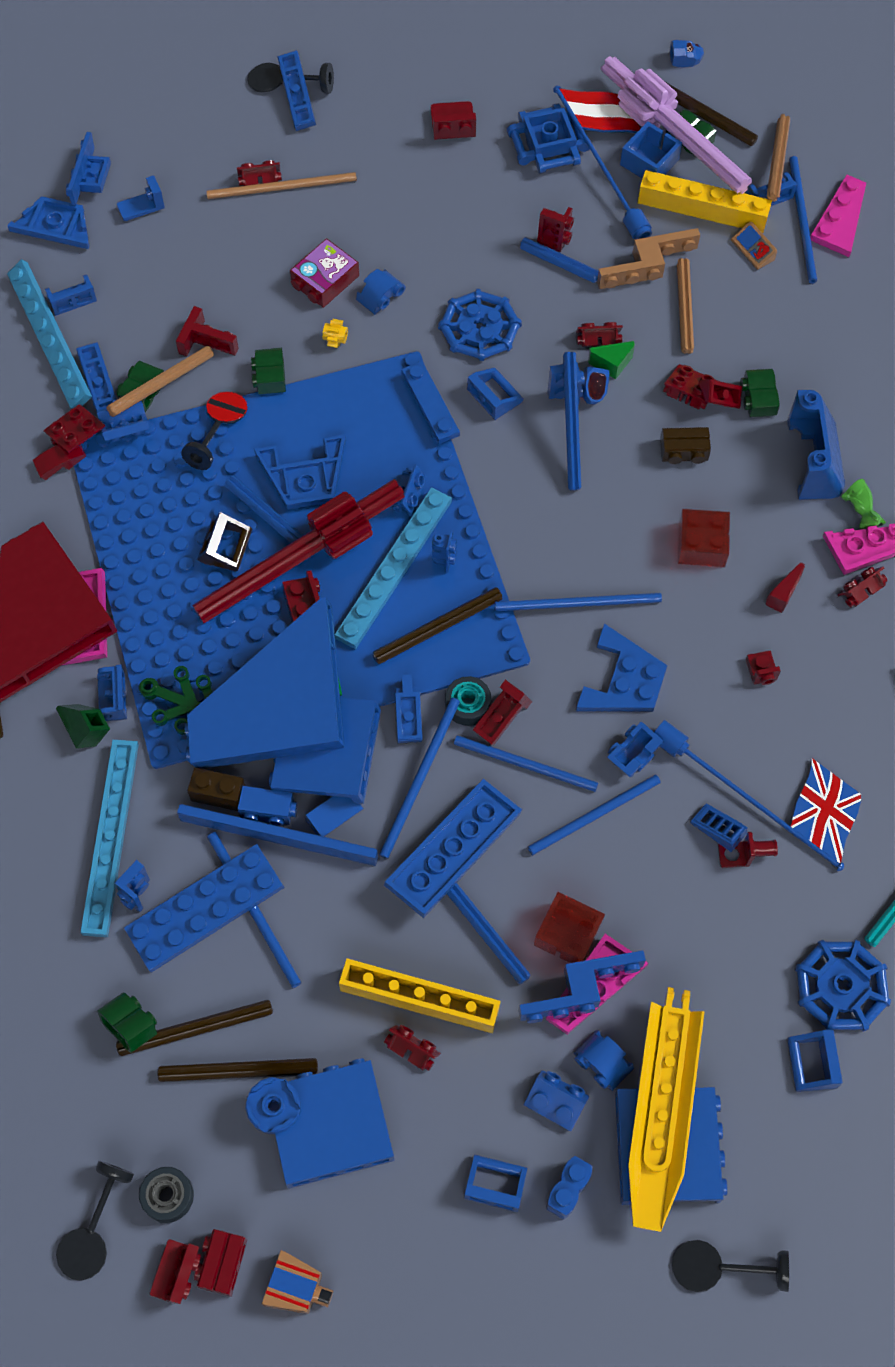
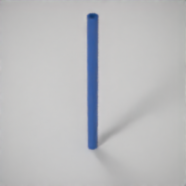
(525, 763)
(594, 814)

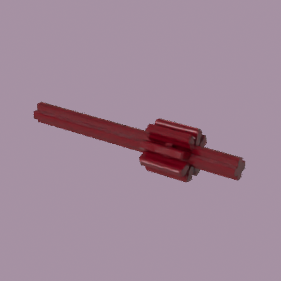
(333, 526)

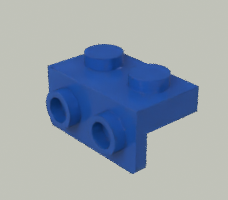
(128, 422)
(556, 1099)

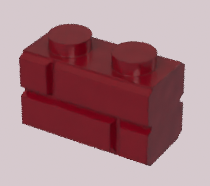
(221, 1262)

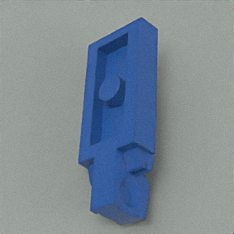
(408, 712)

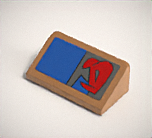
(755, 246)

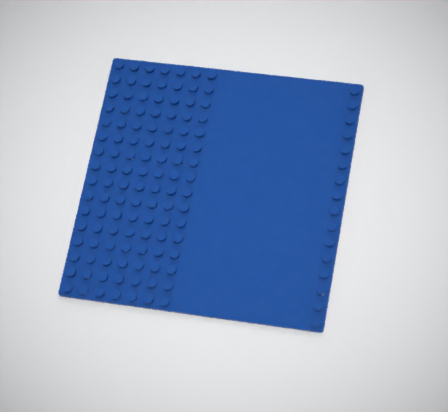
(155, 510)

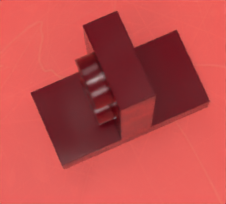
(205, 335)
(501, 712)

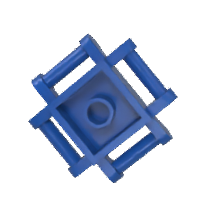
(547, 135)

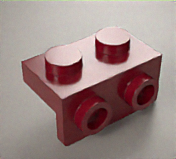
(174, 1272)

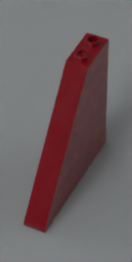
(44, 610)

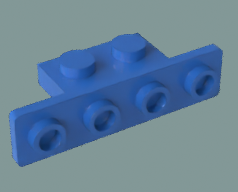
(89, 171)

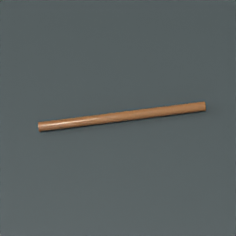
(282, 185)

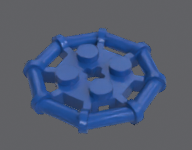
(482, 314)
(843, 1000)

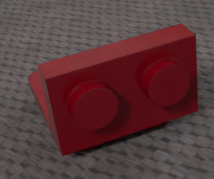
(453, 120)

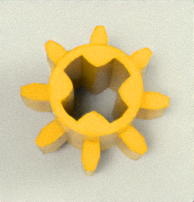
(335, 333)

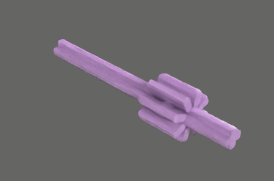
(651, 99)

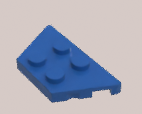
(54, 222)

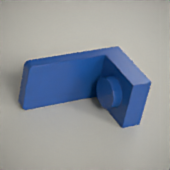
(144, 203)

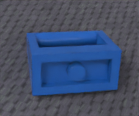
(488, 400)
(829, 1061)
(493, 1197)

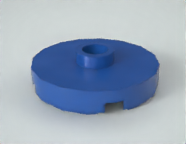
(263, 1095)

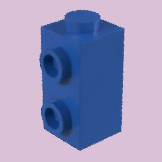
(267, 805)

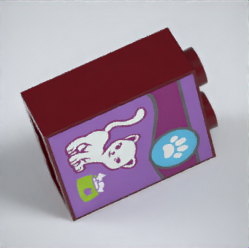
(324, 273)

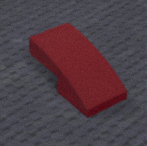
(56, 458)

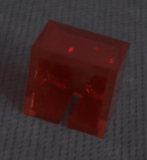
(703, 538)
(569, 929)

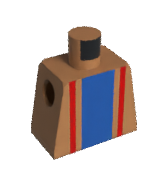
(295, 1286)

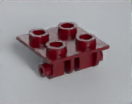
(686, 381)
(73, 428)

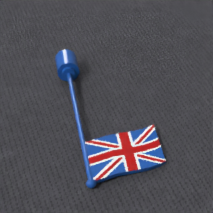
(820, 814)

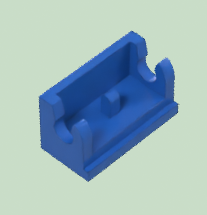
(787, 191)
(72, 297)
(112, 692)
(332, 814)

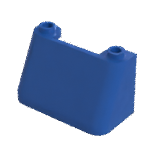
(825, 468)

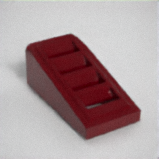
(781, 594)

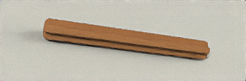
(685, 306)

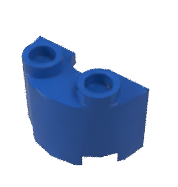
(378, 289)
(636, 749)
(604, 1059)

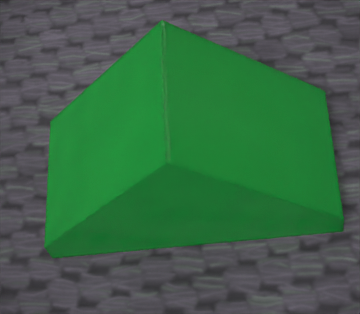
(612, 357)

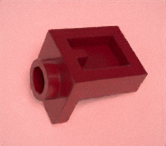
(762, 668)

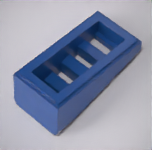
(720, 837)

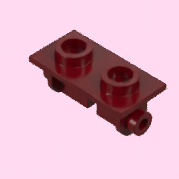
(250, 173)
(591, 333)
(870, 580)
(404, 1040)

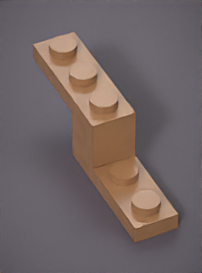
(648, 258)

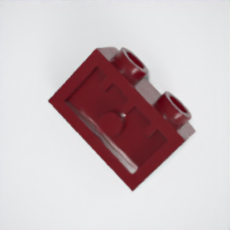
(555, 229)
(301, 594)

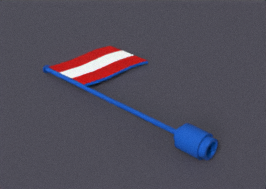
(603, 114)

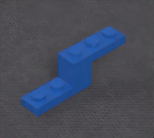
(582, 986)

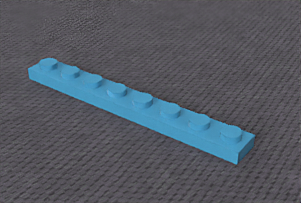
(49, 334)
(393, 568)
(109, 839)

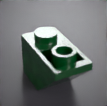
(84, 724)

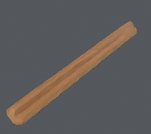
(778, 158)
(159, 381)

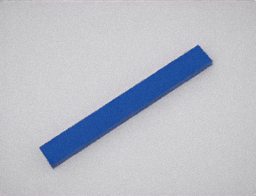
(278, 835)

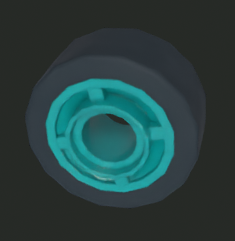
(469, 688)

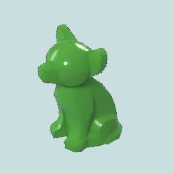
(862, 500)

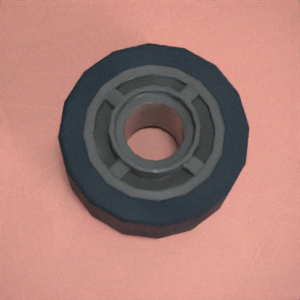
(152, 1187)

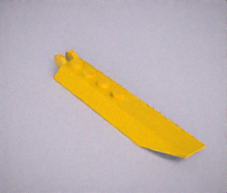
(663, 1110)

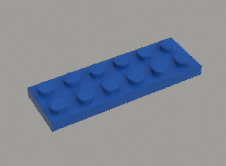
(452, 848)
(203, 908)

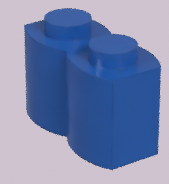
(566, 1192)

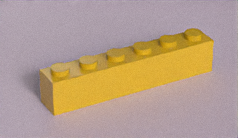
(703, 201)
(419, 995)

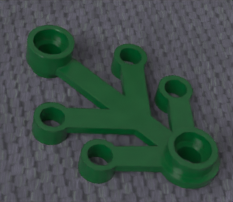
(186, 702)

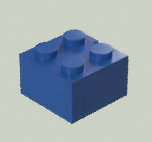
(644, 151)

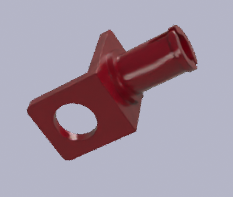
(748, 851)

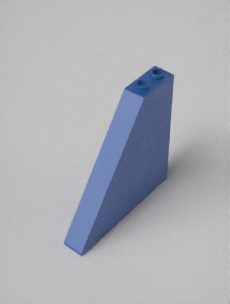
(276, 702)

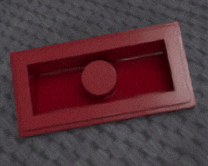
(721, 393)

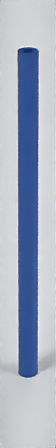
(803, 221)
(578, 602)
(419, 778)
(260, 921)

